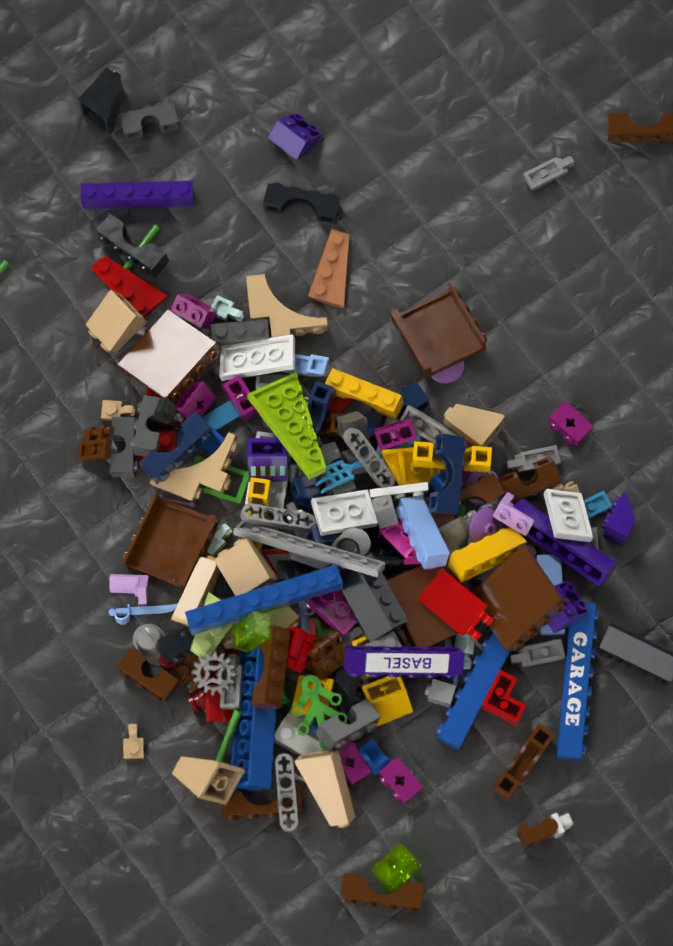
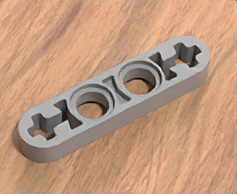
(368, 458)
(278, 515)
(286, 792)

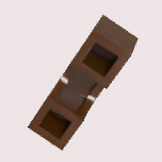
(545, 476)
(160, 686)

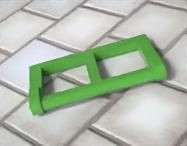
(238, 499)

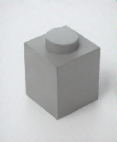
(385, 511)
(440, 693)

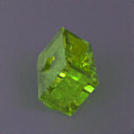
(251, 631)
(395, 868)

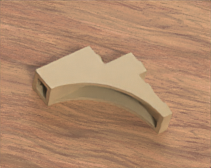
(282, 320)
(209, 473)

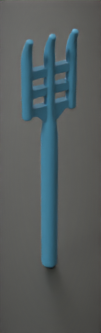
(347, 468)

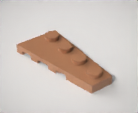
(331, 273)

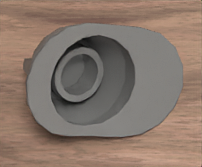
(353, 541)
(145, 640)

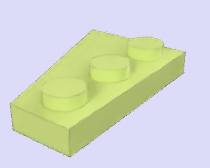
(209, 640)

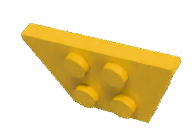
(401, 466)

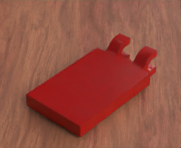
(455, 604)
(213, 710)

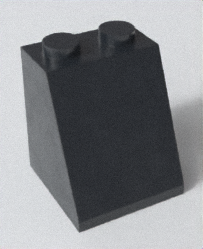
(103, 99)

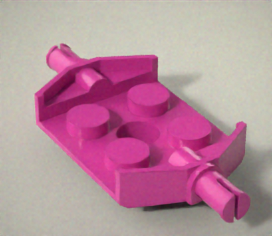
(396, 537)

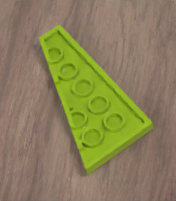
(288, 417)

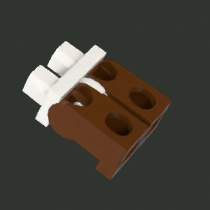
(543, 832)

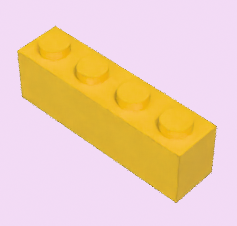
(485, 553)

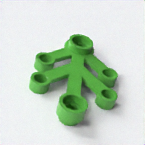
(317, 708)

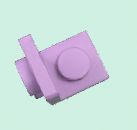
(513, 517)
(130, 584)

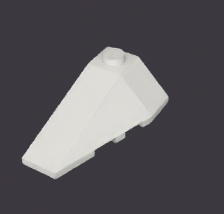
(289, 738)

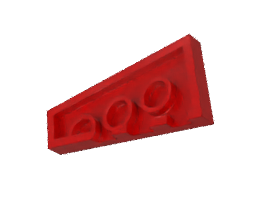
(135, 290)

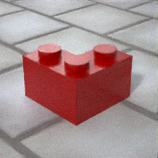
(499, 701)

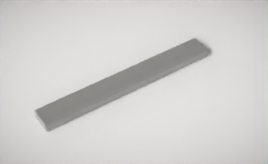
(309, 548)

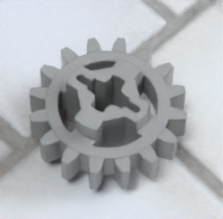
(219, 679)

